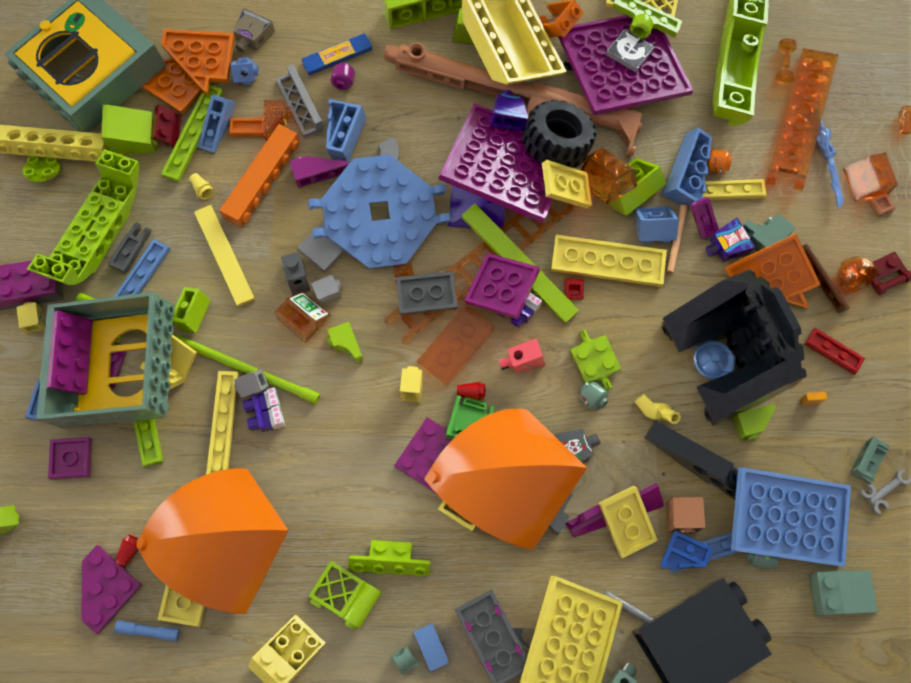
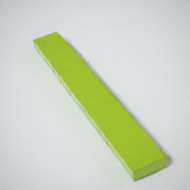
(504, 247)

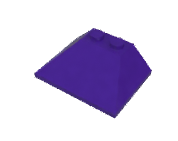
(463, 200)

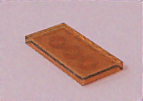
(455, 344)

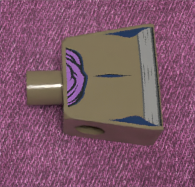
(252, 30)

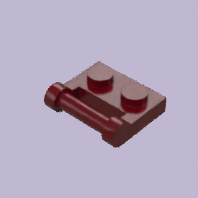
(887, 266)

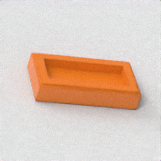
(246, 127)

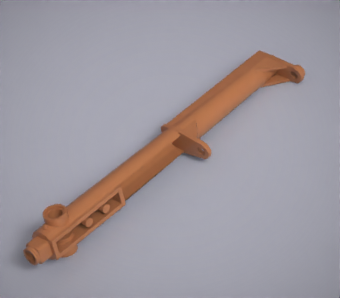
(431, 66)

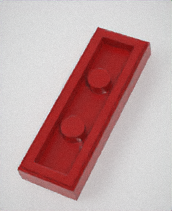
(834, 351)

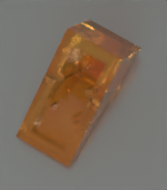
(275, 113)

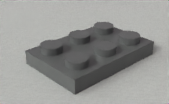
(426, 293)

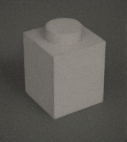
(327, 290)
(250, 383)

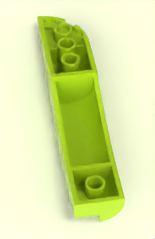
(735, 67)

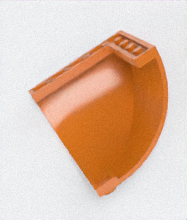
(506, 476)
(214, 540)

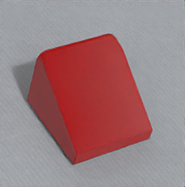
(574, 288)

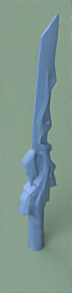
(827, 149)

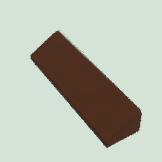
(826, 282)

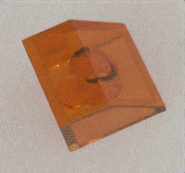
(870, 177)

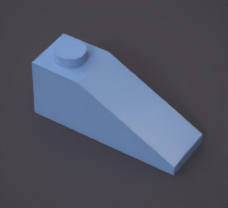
(216, 122)

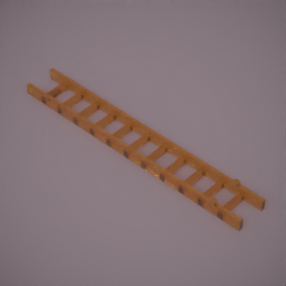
(473, 255)

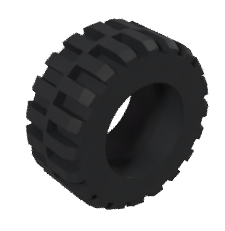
(563, 119)

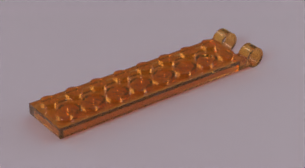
(803, 116)

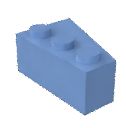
(343, 129)

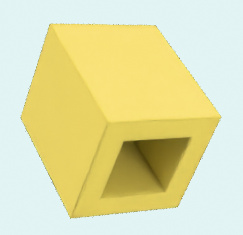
(30, 317)

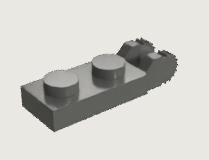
(129, 248)

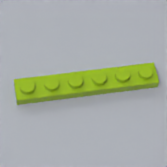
(189, 138)

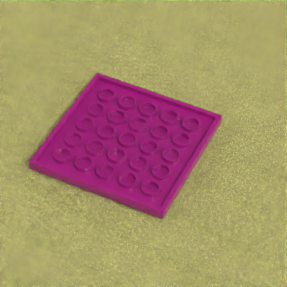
(610, 84)
(496, 166)

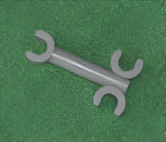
(874, 498)

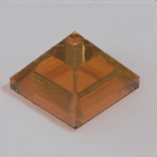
(403, 270)

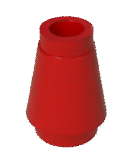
(472, 390)
(127, 550)

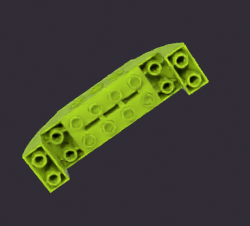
(95, 224)

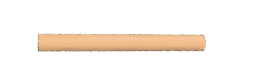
(675, 244)

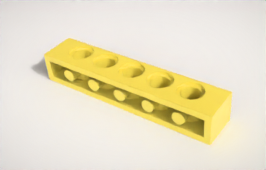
(51, 143)

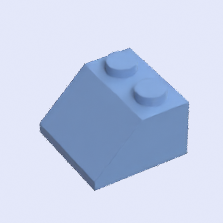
(656, 224)

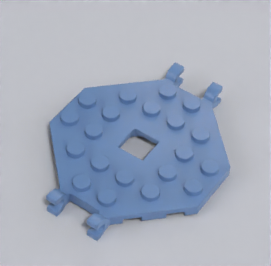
(349, 215)

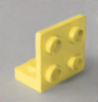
(180, 360)

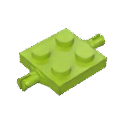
(595, 359)

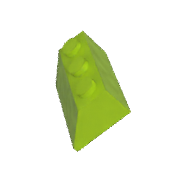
(649, 181)

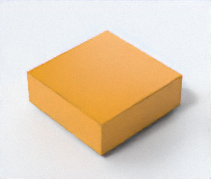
(813, 398)

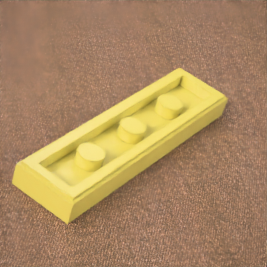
(735, 189)

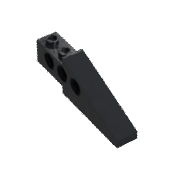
(695, 458)

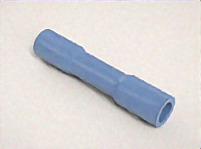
(161, 633)

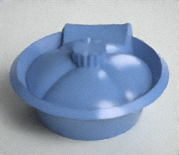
(714, 359)

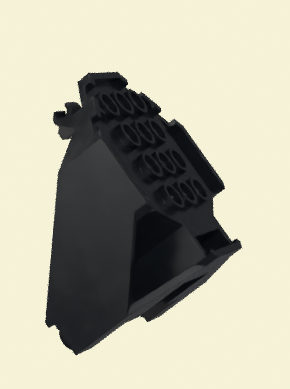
(758, 331)

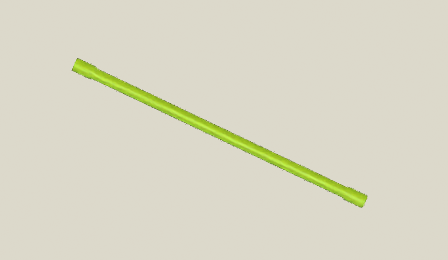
(302, 392)

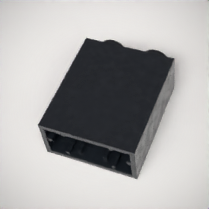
(704, 637)

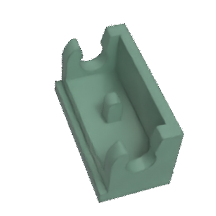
(869, 459)

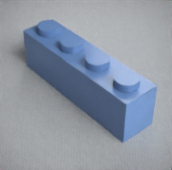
(689, 170)

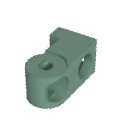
(405, 659)

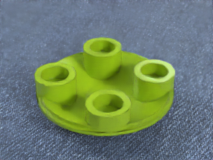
(41, 168)

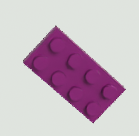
(69, 353)

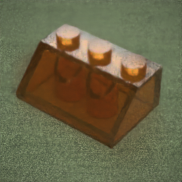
(608, 175)

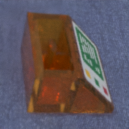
(301, 315)

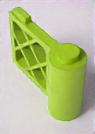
(359, 603)

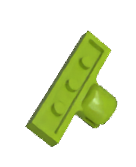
(647, 18)

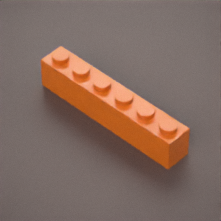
(260, 176)

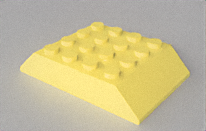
(511, 40)

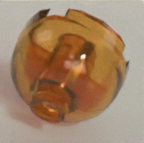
(856, 272)

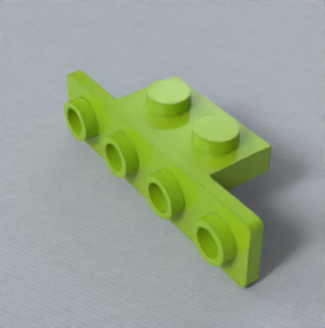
(389, 558)

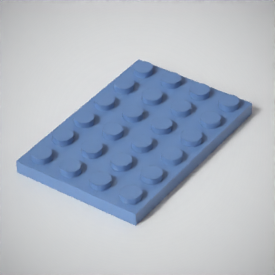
(791, 517)

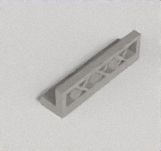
(304, 97)

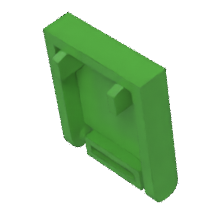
(465, 415)

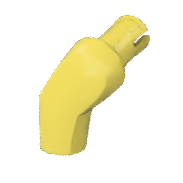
(657, 410)

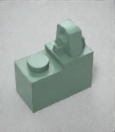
(770, 232)

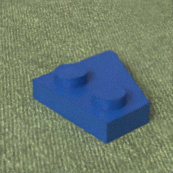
(685, 553)

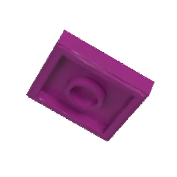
(70, 458)

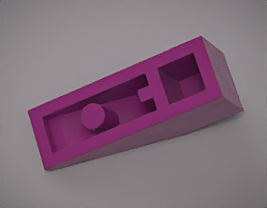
(313, 170)

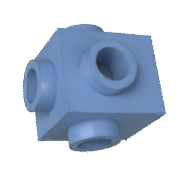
(240, 75)

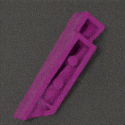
(594, 520)

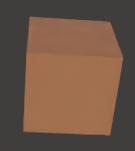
(685, 514)

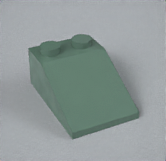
(842, 593)

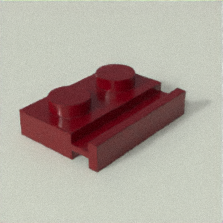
(166, 126)

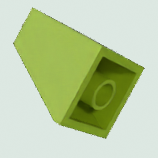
(127, 130)

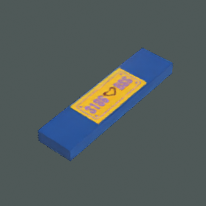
(336, 54)

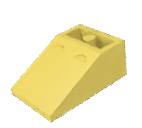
(286, 653)

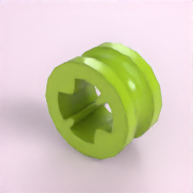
(749, 43)

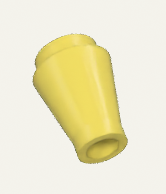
(202, 188)

